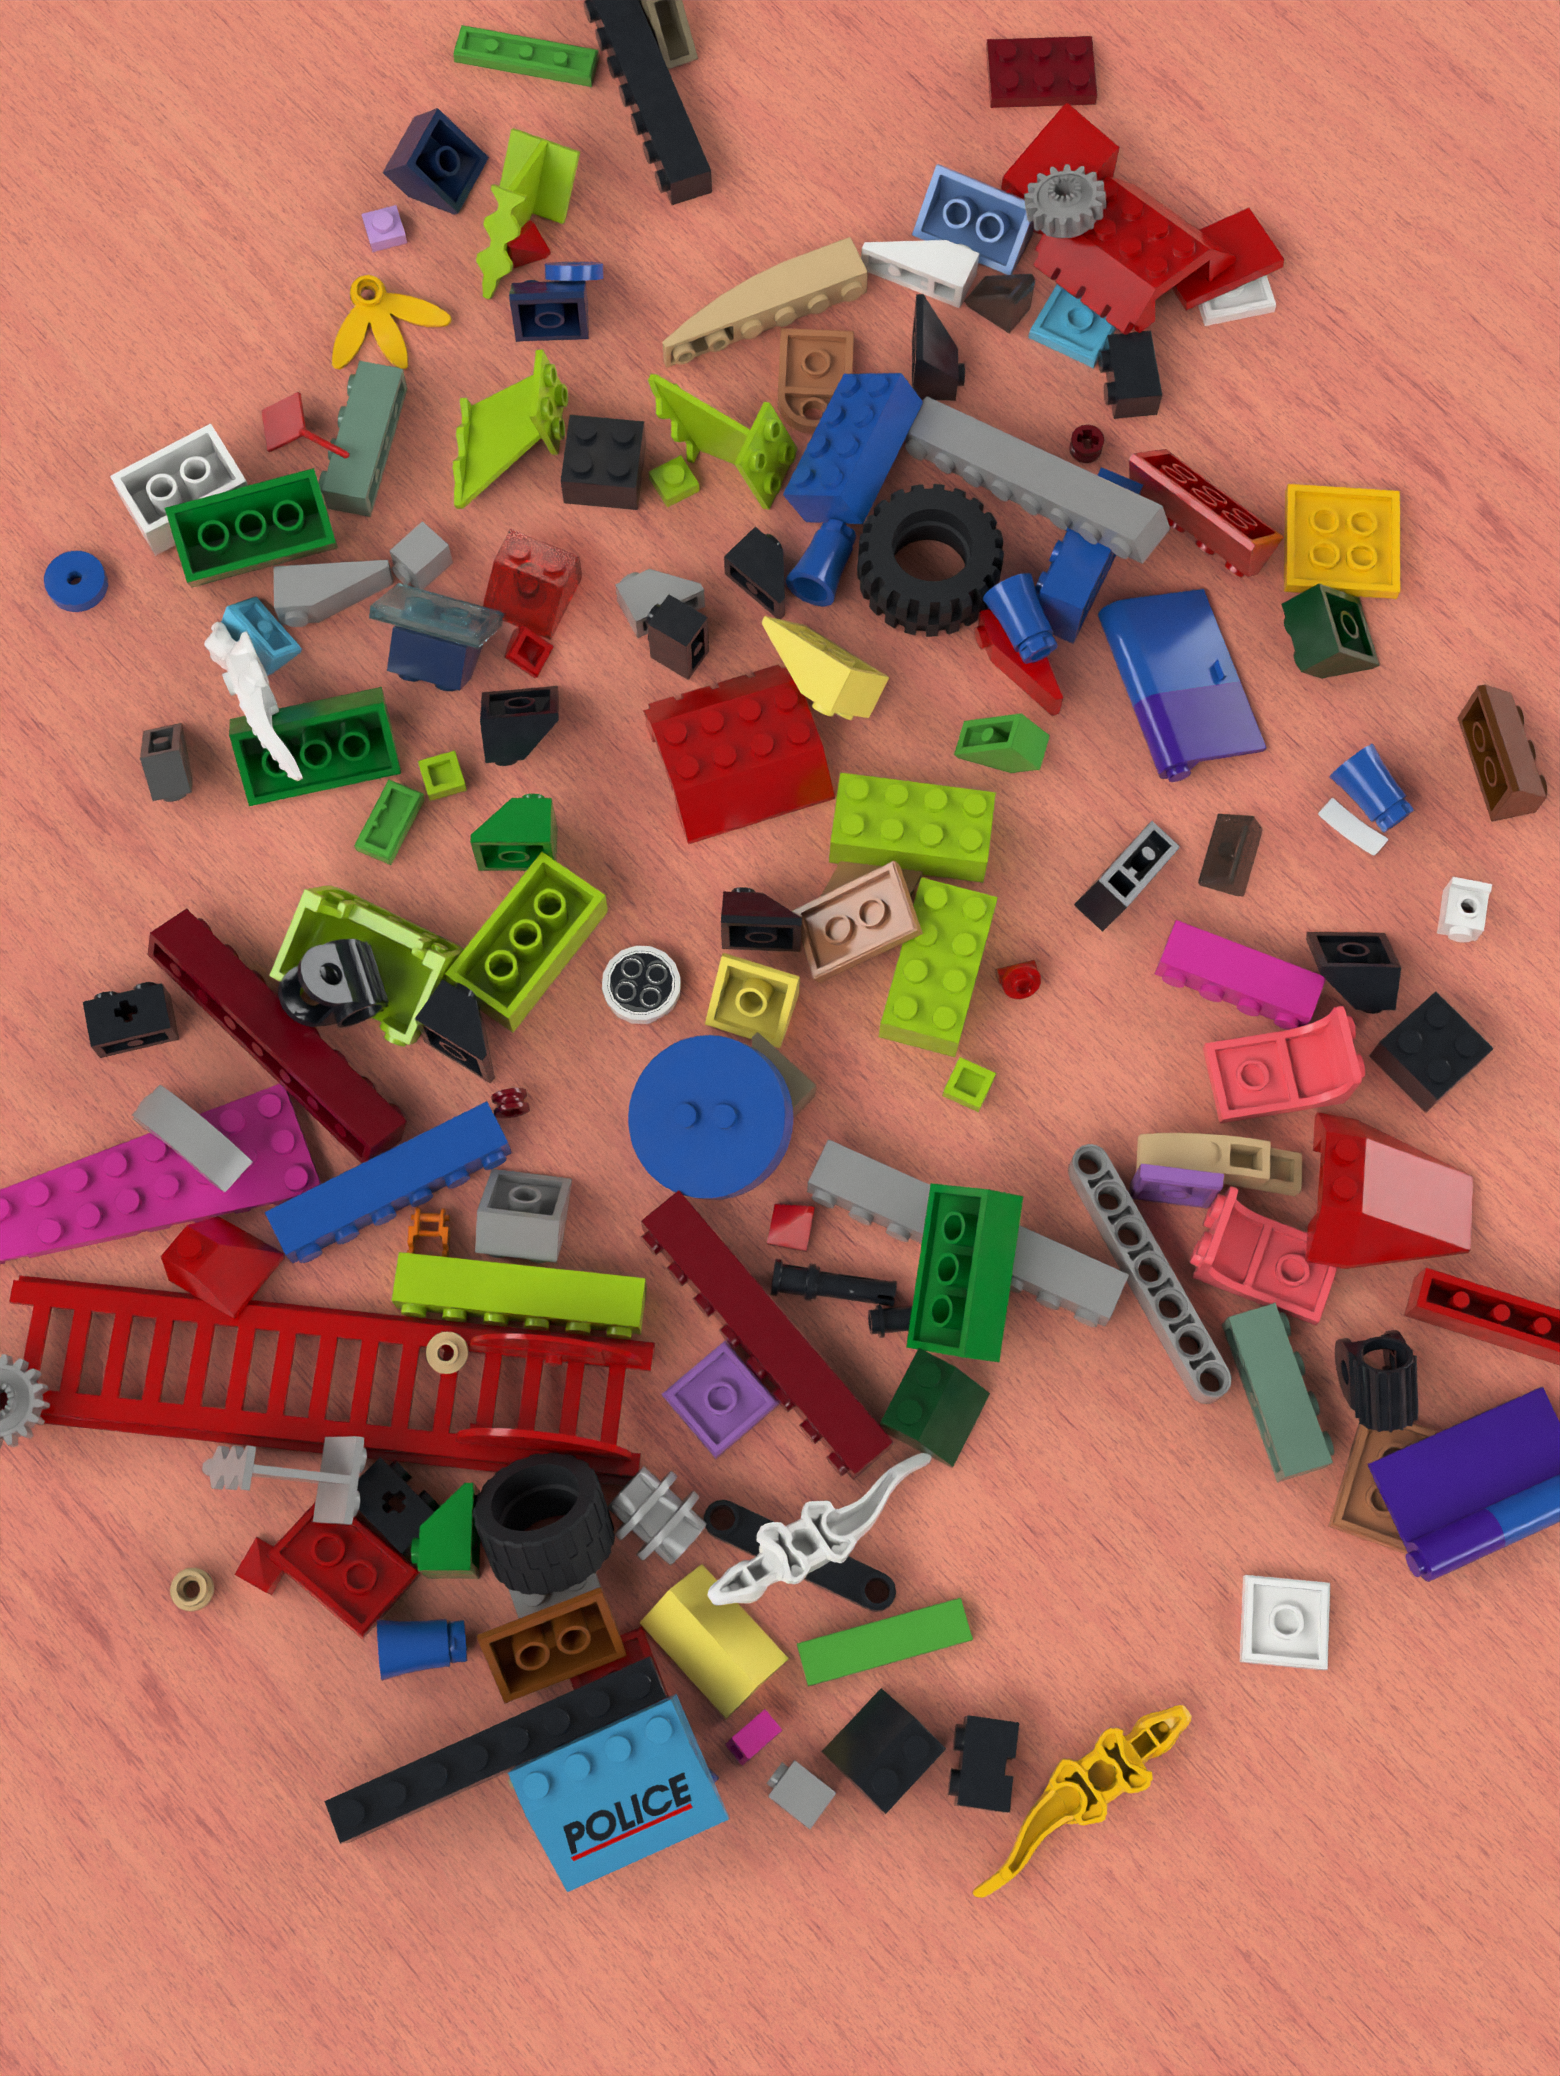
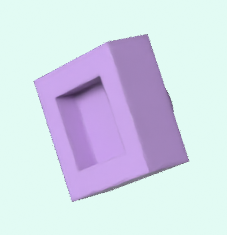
(384, 228)

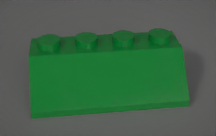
(251, 528)
(332, 741)
(965, 1272)

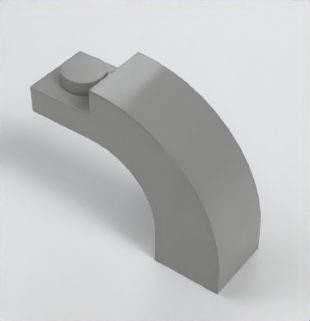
(191, 1137)

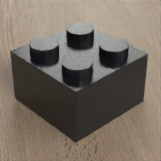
(603, 462)
(1430, 1052)

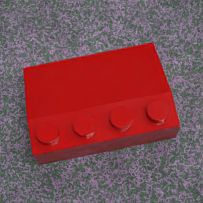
(1204, 512)

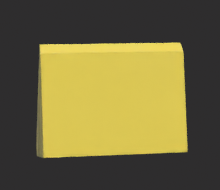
(752, 999)

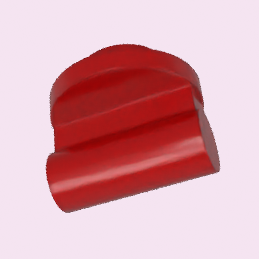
(1019, 980)

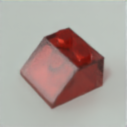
(532, 583)

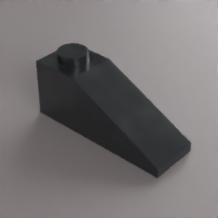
(1127, 876)

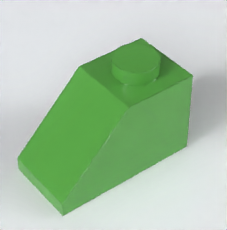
(1003, 743)

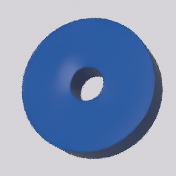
(574, 271)
(69, 567)

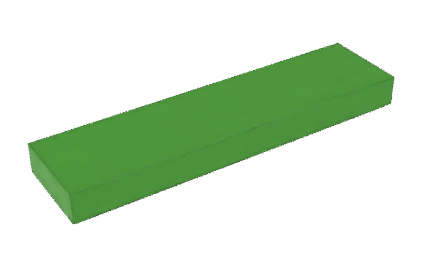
(526, 56)
(884, 1642)

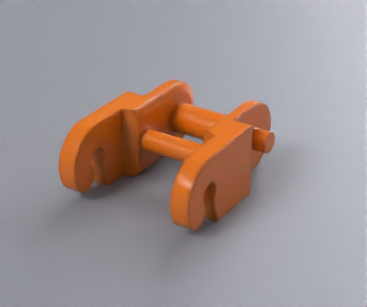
(444, 1232)

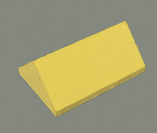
(712, 1643)

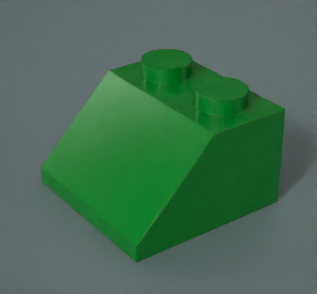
(516, 835)
(449, 1539)

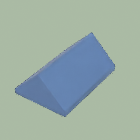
(975, 216)

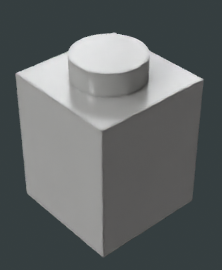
(420, 557)
(800, 1793)

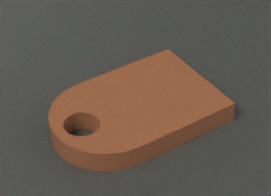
(810, 371)

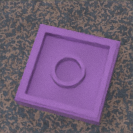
(1175, 1185)
(720, 1399)

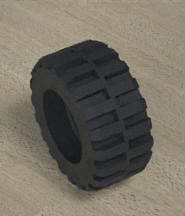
(937, 517)

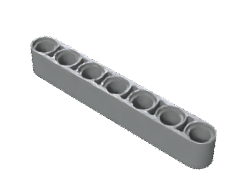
(1149, 1293)

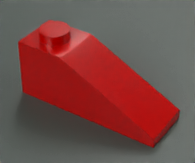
(1033, 678)

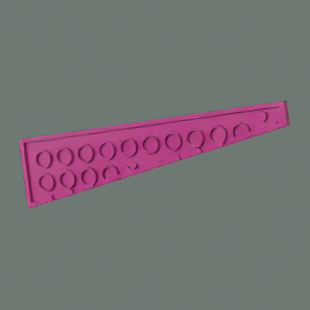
(152, 1187)

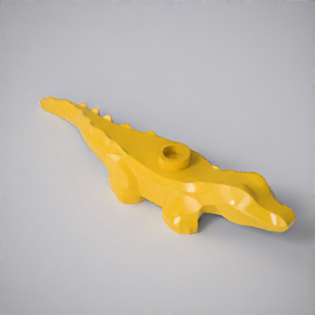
(1083, 1788)

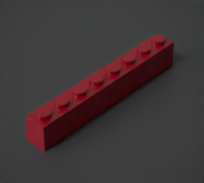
(283, 1047)
(766, 1335)

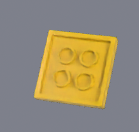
(1342, 540)

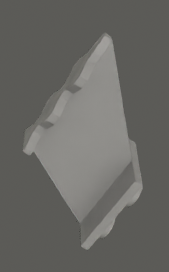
(337, 1481)

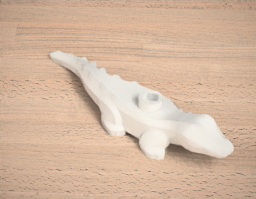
(250, 682)
(810, 1542)

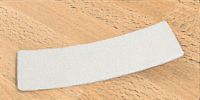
(1352, 827)

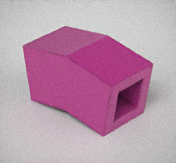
(753, 1737)

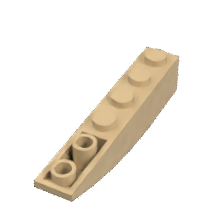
(771, 300)

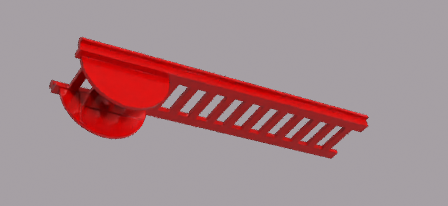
(472, 1448)

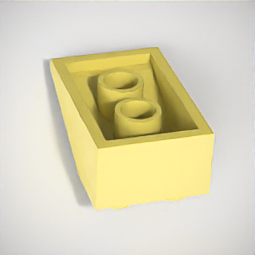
(826, 671)

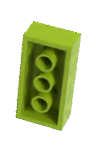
(914, 824)
(528, 941)
(938, 968)

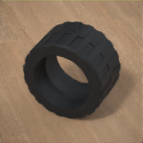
(550, 1556)

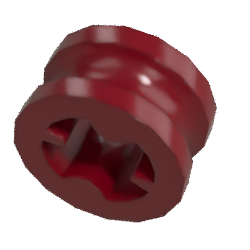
(1077, 447)
(510, 1103)

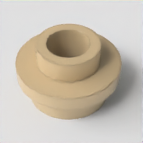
(460, 1352)
(180, 1584)

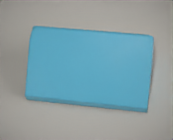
(268, 636)

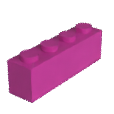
(1239, 976)

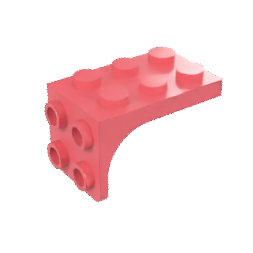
(1285, 1069)
(1260, 1260)

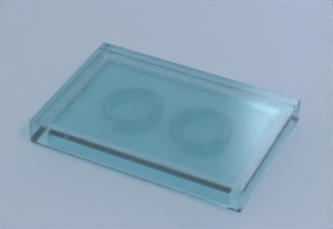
(437, 615)

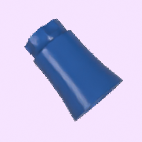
(822, 564)
(1022, 617)
(1373, 788)
(419, 1645)

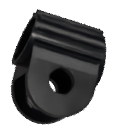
(339, 978)
(1379, 1397)

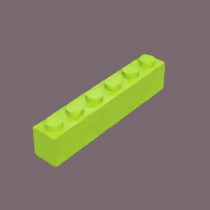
(519, 1294)

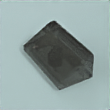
(1231, 854)

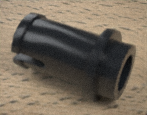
(889, 1320)

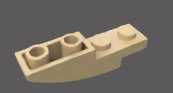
(1242, 1160)

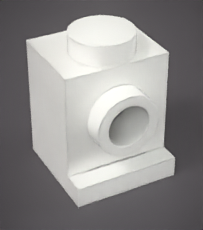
(1461, 895)

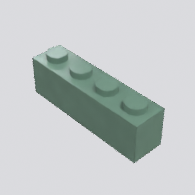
(367, 434)
(1277, 1392)

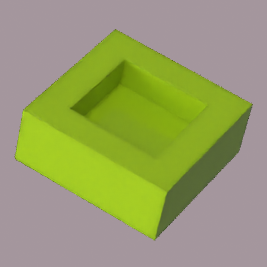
(674, 481)
(442, 775)
(969, 1084)

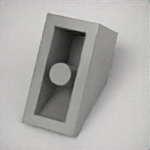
(641, 591)

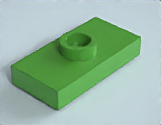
(389, 822)

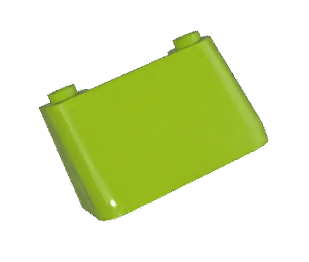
(406, 954)

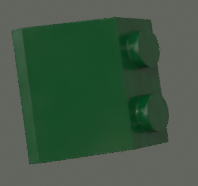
(1329, 632)
(934, 1408)

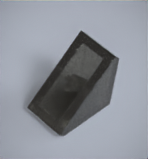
(1003, 299)

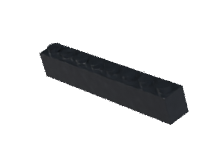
(652, 98)
(494, 1751)

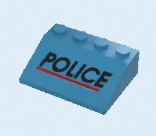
(619, 1793)

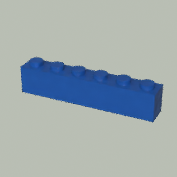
(389, 1183)

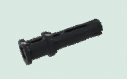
(812, 1282)

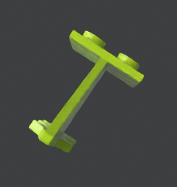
(533, 181)
(505, 427)
(758, 453)

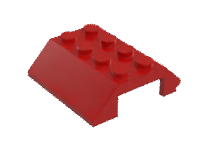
(1130, 257)
(740, 752)

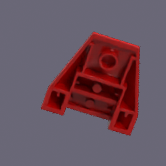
(1383, 1199)

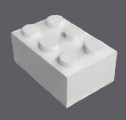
(175, 475)

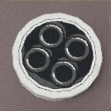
(641, 984)

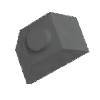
(166, 763)

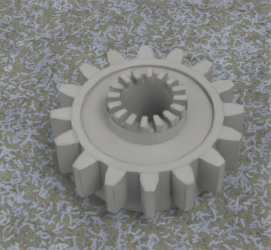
(1065, 202)
(24, 1400)

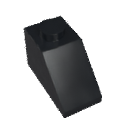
(759, 570)

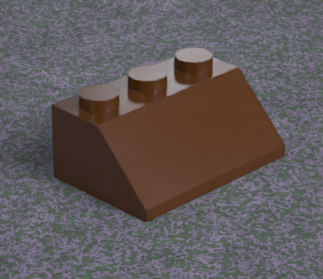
(1501, 754)

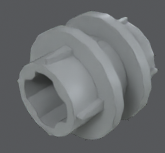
(657, 1515)

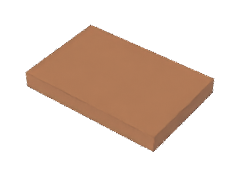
(857, 922)
(1359, 1503)

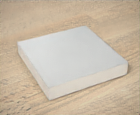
(1243, 302)
(1285, 1622)

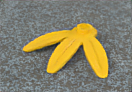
(378, 314)

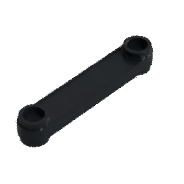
(842, 1579)

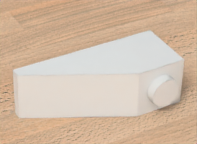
(929, 267)

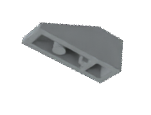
(320, 590)

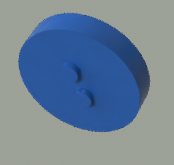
(710, 1117)

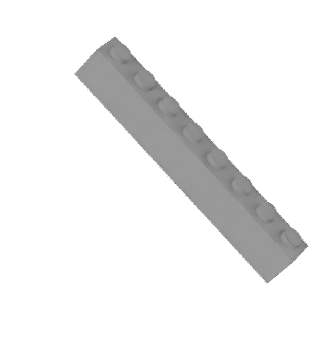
(1037, 481)
(900, 1202)

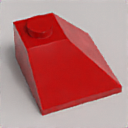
(220, 1263)

